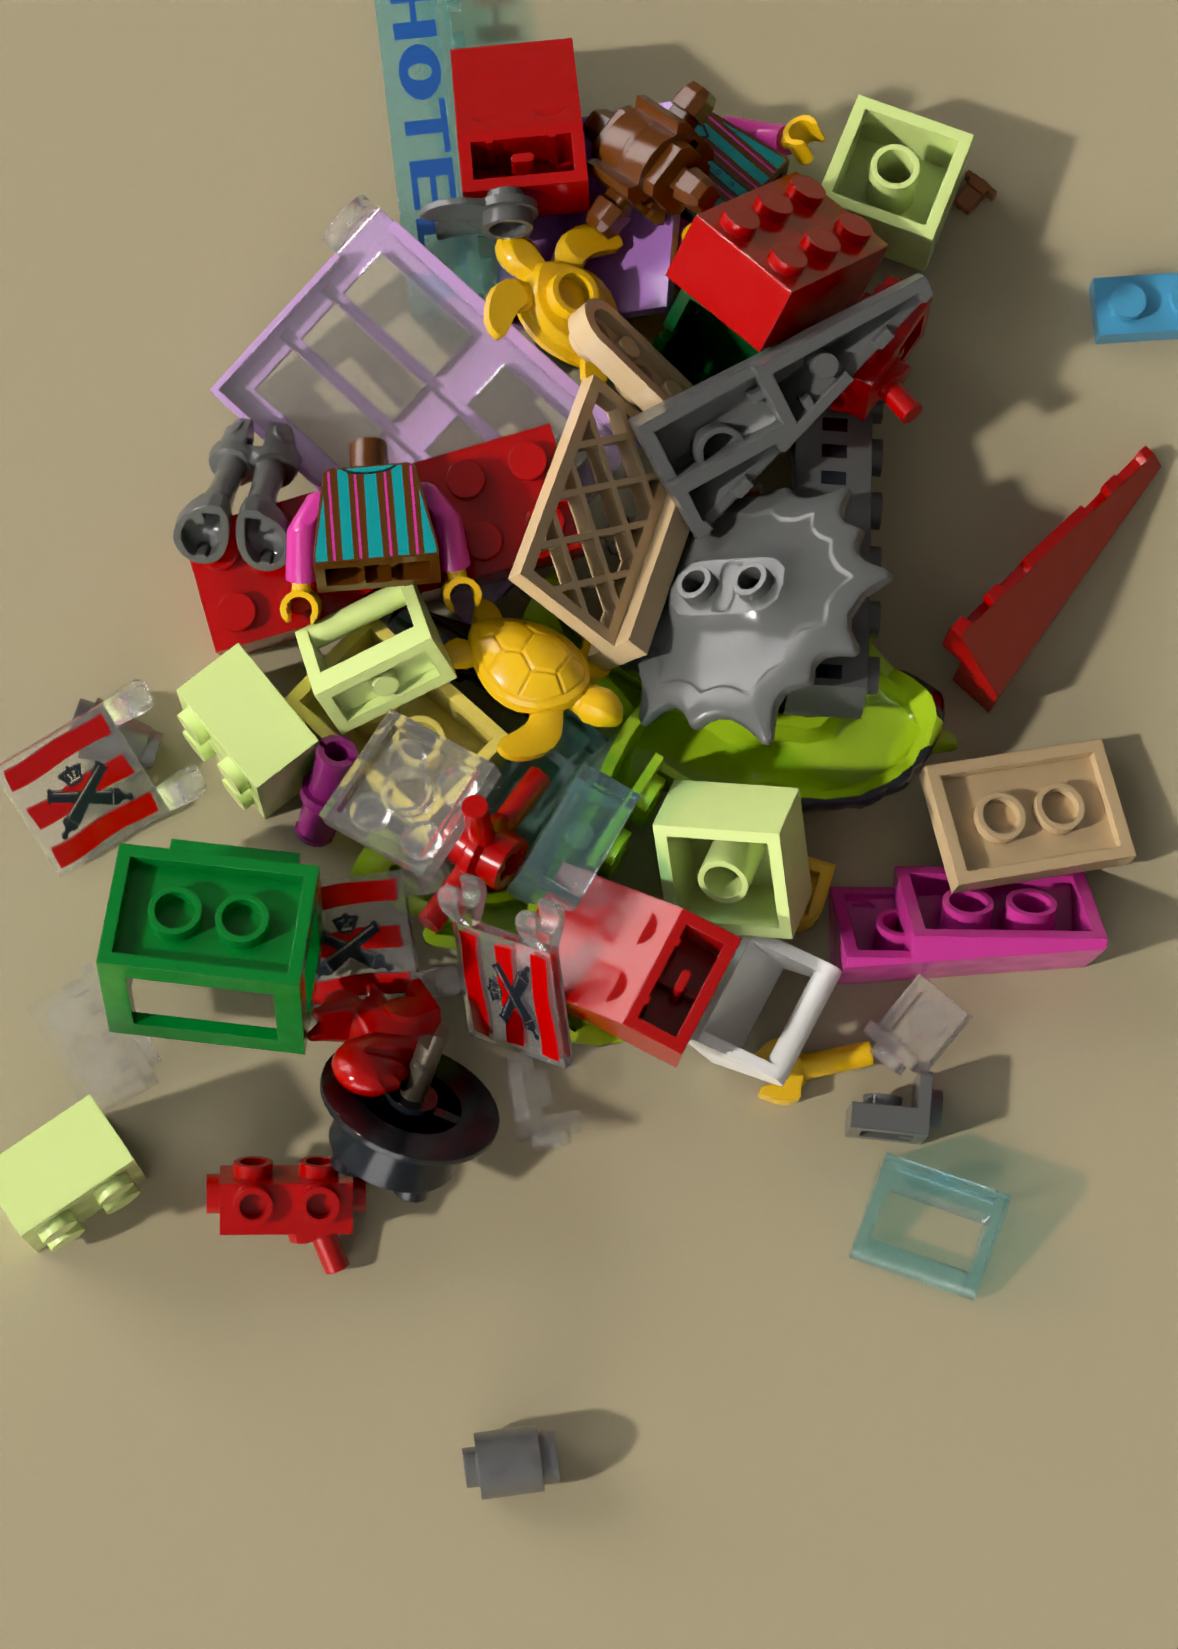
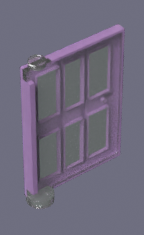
(397, 354)

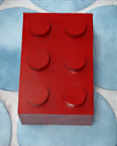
(777, 259)

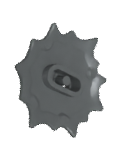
(757, 610)

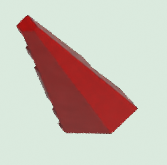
(1021, 609)

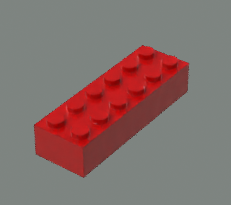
(487, 483)

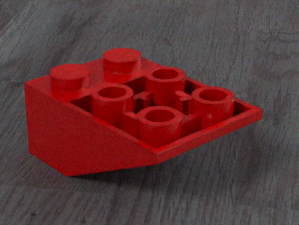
(521, 123)
(641, 967)

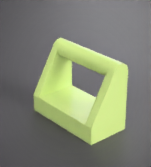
(382, 674)

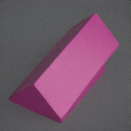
(939, 934)

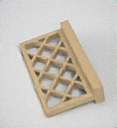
(647, 548)

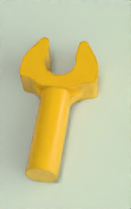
(814, 1065)

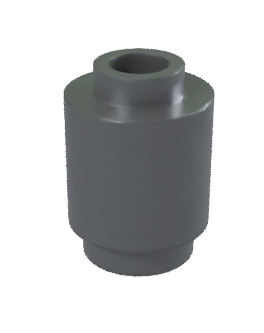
(511, 1461)

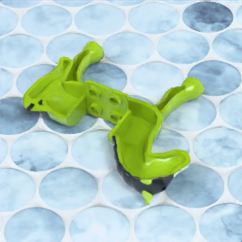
(828, 758)

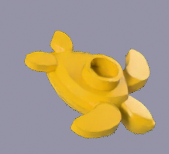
(549, 290)
(535, 674)

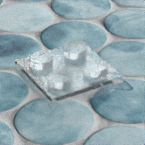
(408, 794)

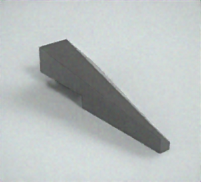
(733, 425)

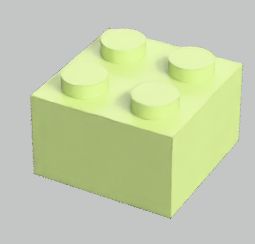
(898, 176)
(249, 730)
(735, 855)
(66, 1176)

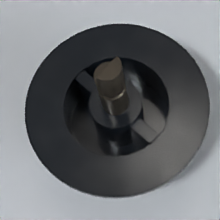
(417, 1132)

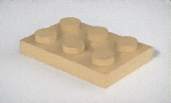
(1026, 815)

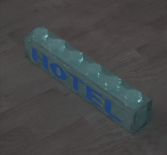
(422, 125)

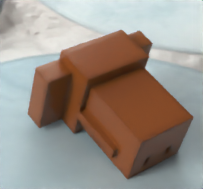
(975, 192)

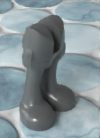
(261, 526)

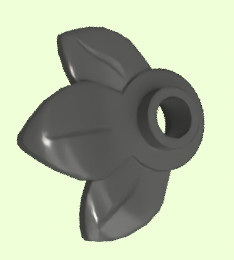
(500, 215)

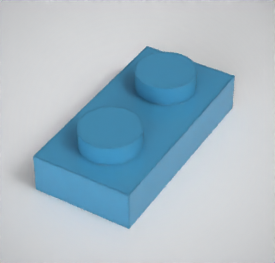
(1134, 308)

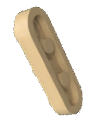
(623, 355)

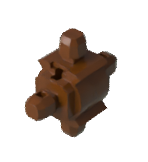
(650, 160)

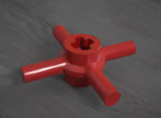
(489, 842)

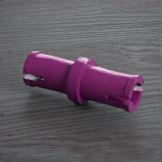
(330, 766)

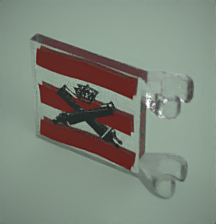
(87, 787)
(373, 937)
(508, 978)

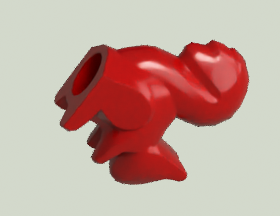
(376, 1035)

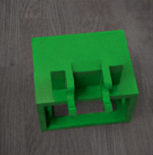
(213, 922)

